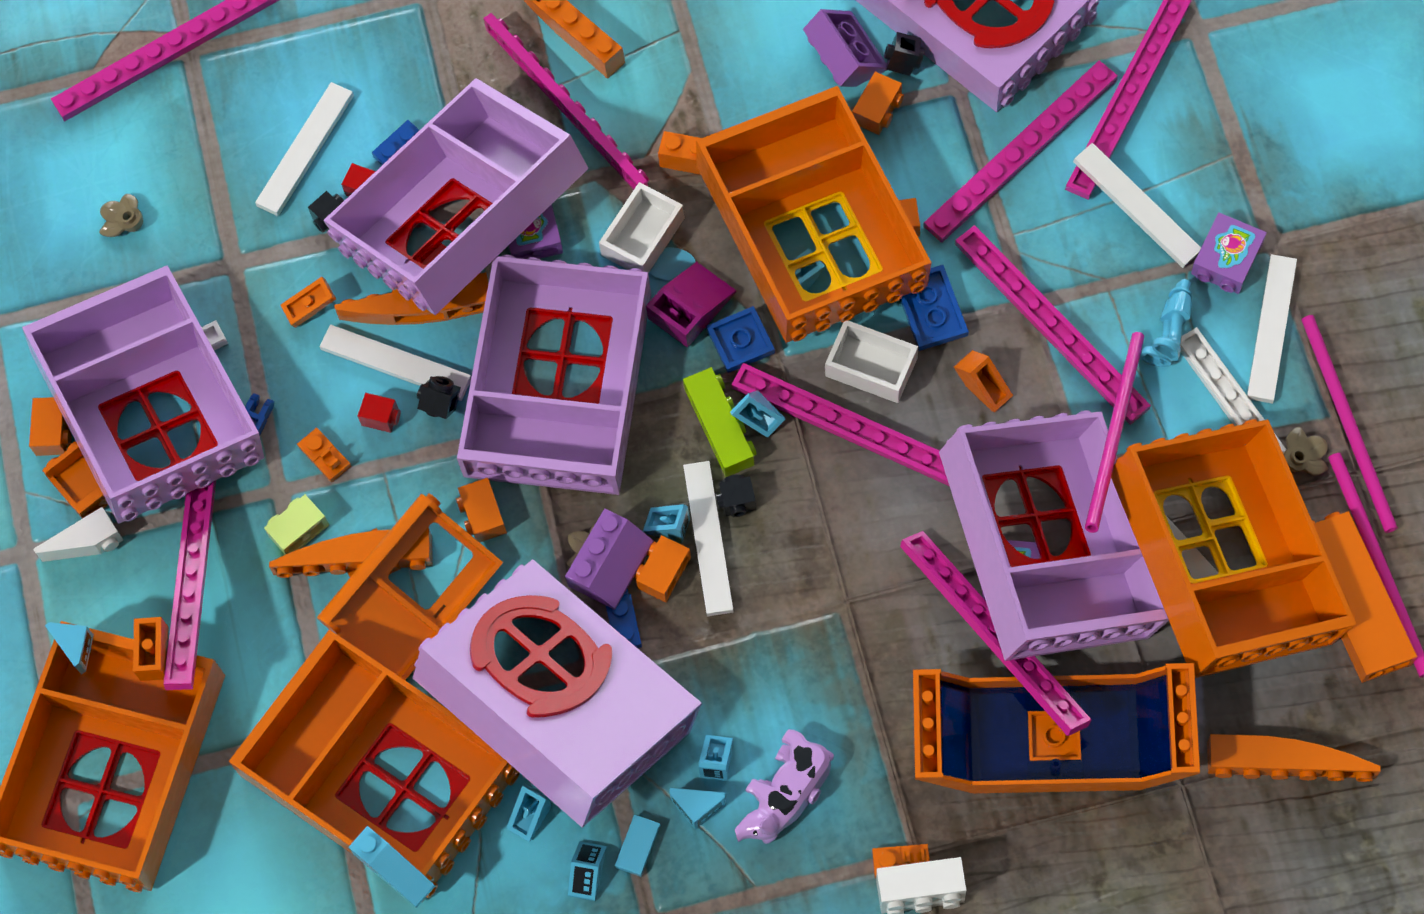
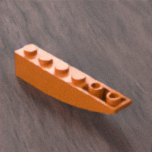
(580, 34)
(396, 310)
(348, 554)
(1283, 758)

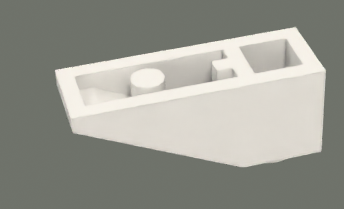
(84, 538)

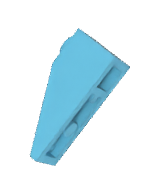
(391, 866)

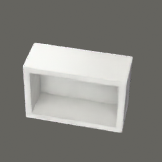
(641, 229)
(871, 361)
(921, 886)

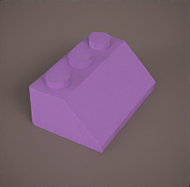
(844, 47)
(608, 559)

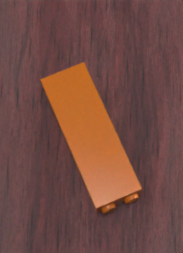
(1379, 639)

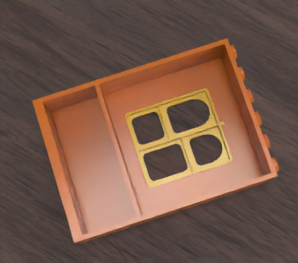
(785, 170)
(1244, 614)

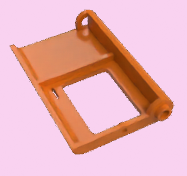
(384, 619)

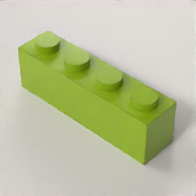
(719, 426)

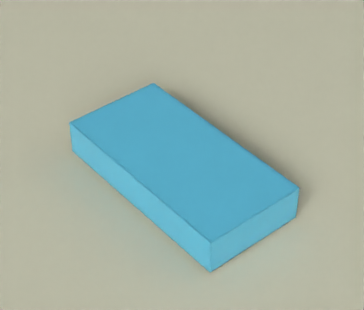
(637, 845)

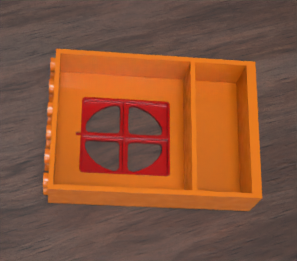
(111, 711)
(333, 726)

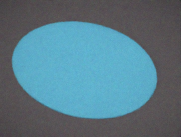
(671, 263)

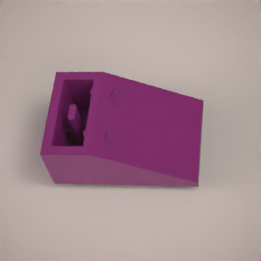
(689, 303)

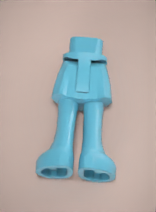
(1174, 315)

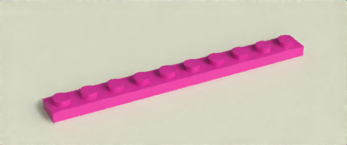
(155, 55)
(1132, 88)
(561, 98)
(1020, 151)
(1048, 320)
(842, 422)
(189, 589)
(974, 610)

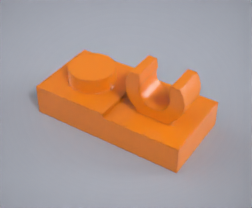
(308, 302)
(324, 455)
(899, 855)

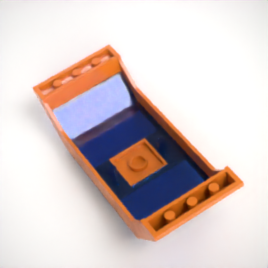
(1000, 739)

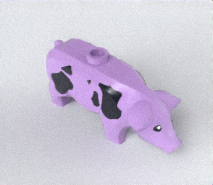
(790, 791)

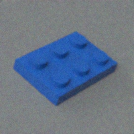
(934, 312)

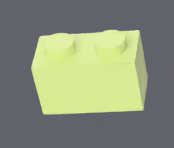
(296, 525)

